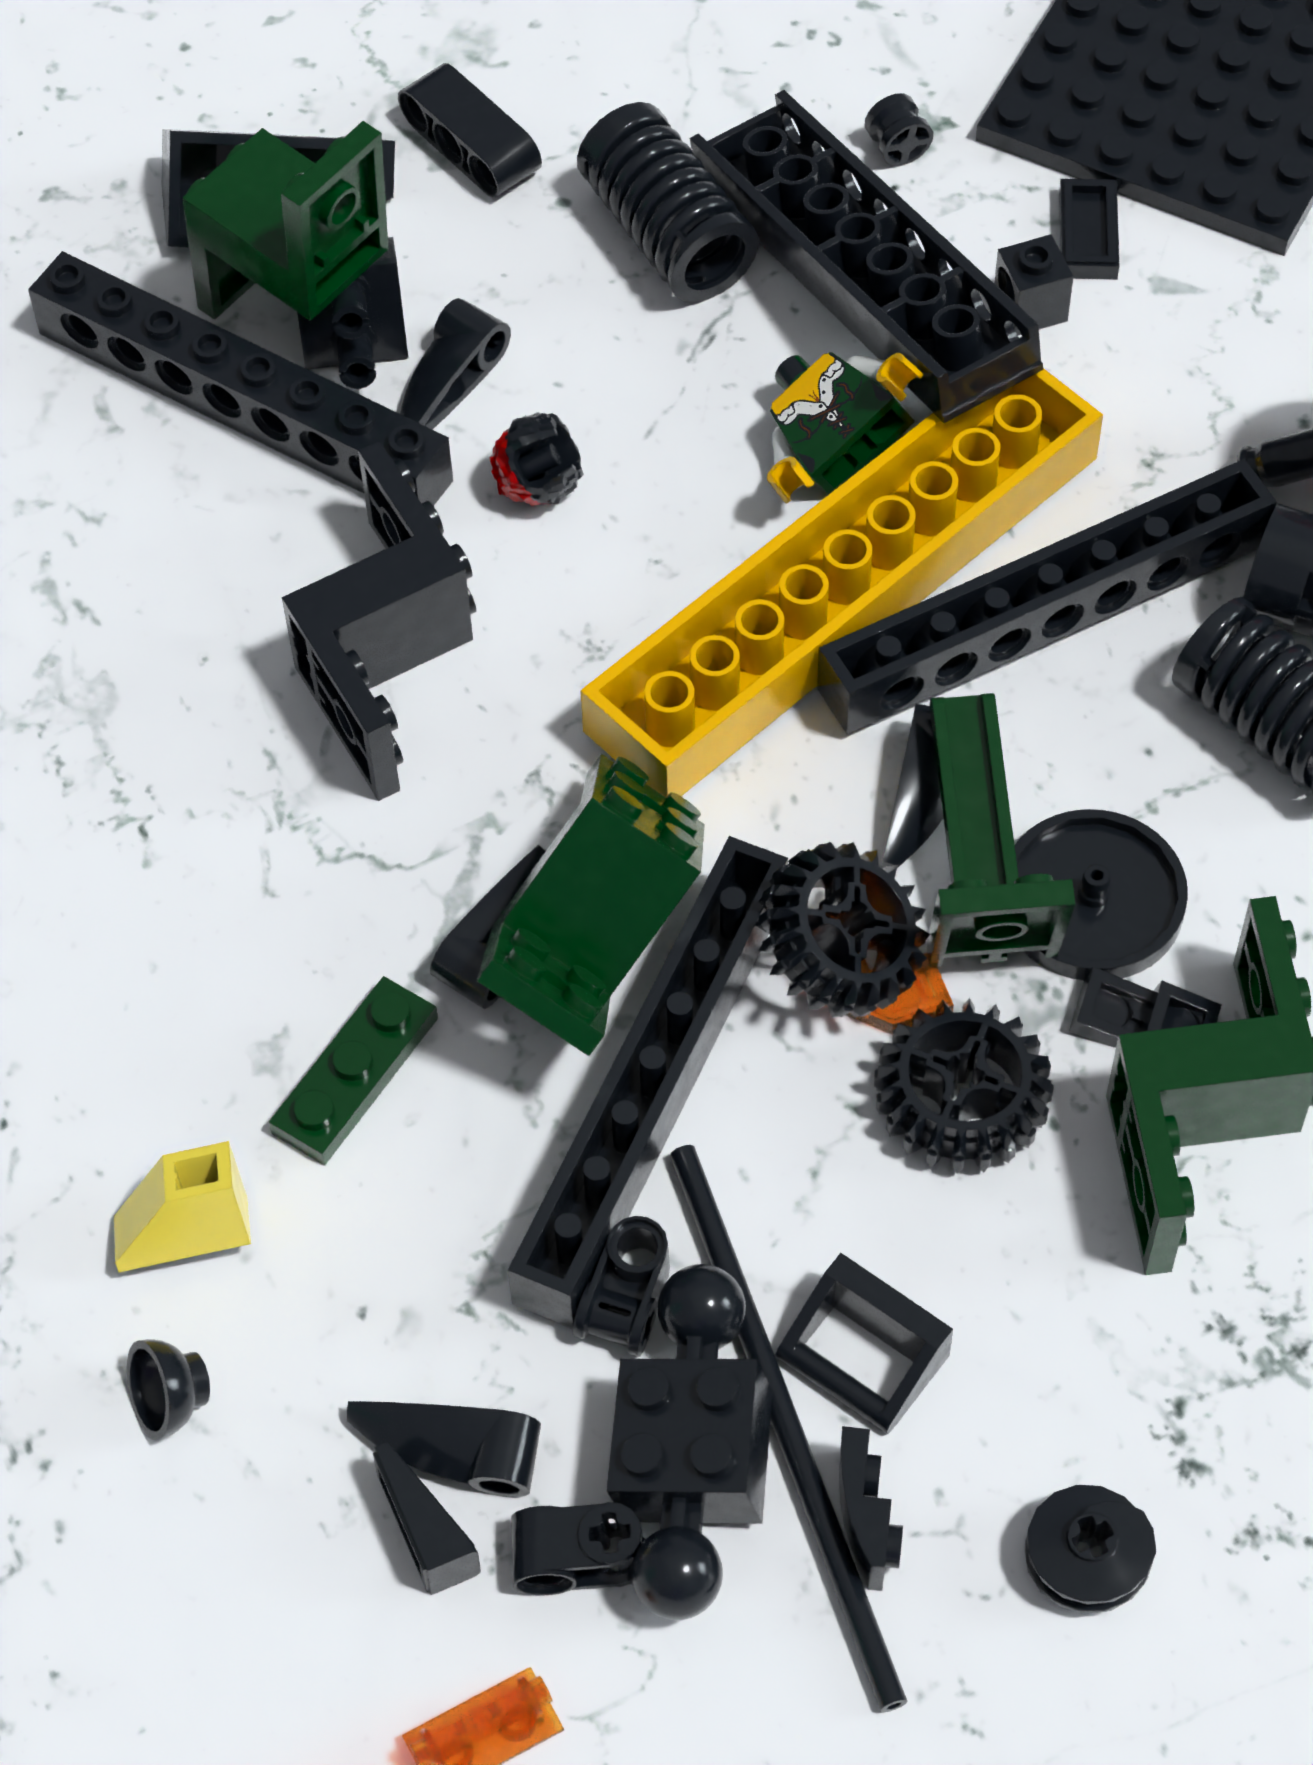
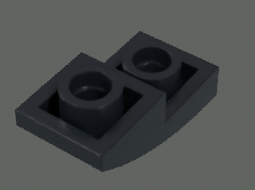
(866, 1517)

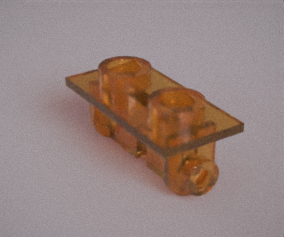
(489, 1725)

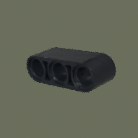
(469, 130)

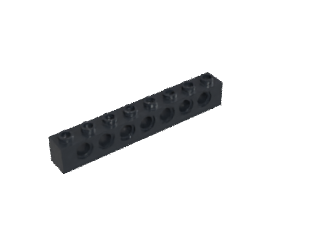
(230, 377)
(1043, 596)

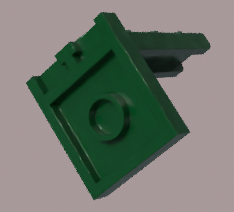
(987, 903)

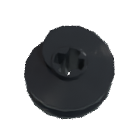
(1077, 1578)

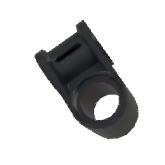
(624, 1297)
(567, 1545)

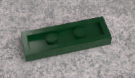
(353, 1070)

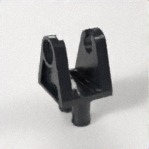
(359, 325)

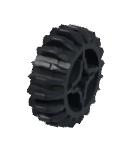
(826, 945)
(1006, 1110)

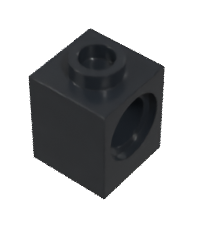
(1036, 279)

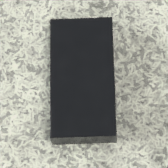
(1089, 227)

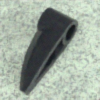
(459, 358)
(918, 795)
(462, 951)
(464, 1444)

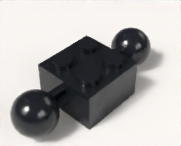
(690, 1442)

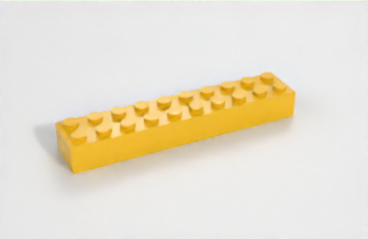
(849, 561)

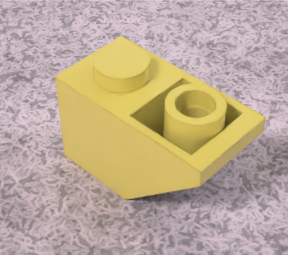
(183, 1209)

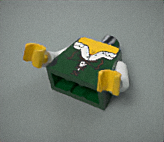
(835, 418)

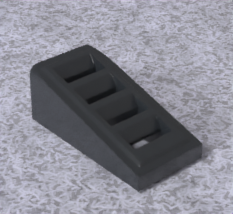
(433, 1538)

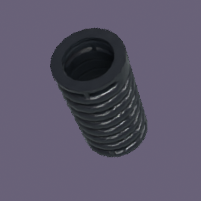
(667, 202)
(1254, 685)

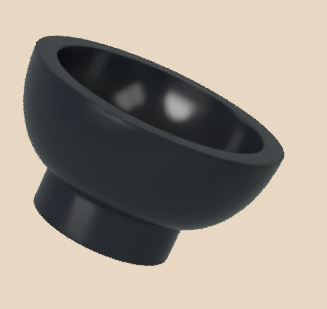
(165, 1386)

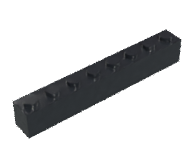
(645, 1086)

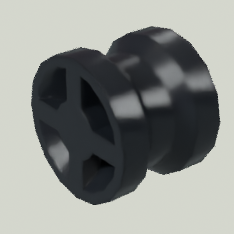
(898, 129)

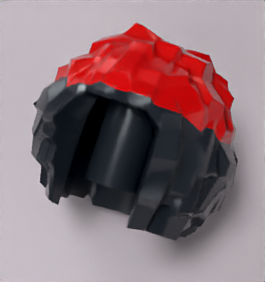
(536, 460)

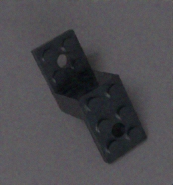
(380, 617)

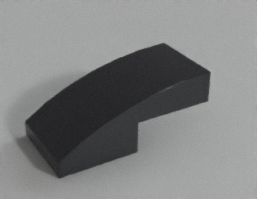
(1118, 1006)

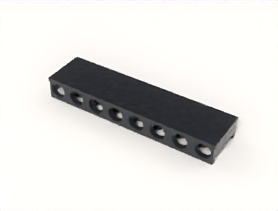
(868, 259)

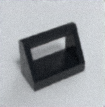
(885, 1315)

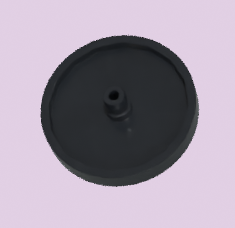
(1124, 887)

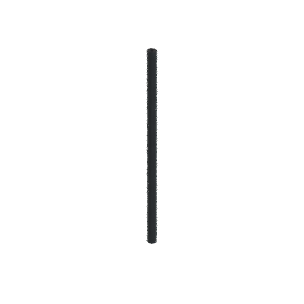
(794, 1443)

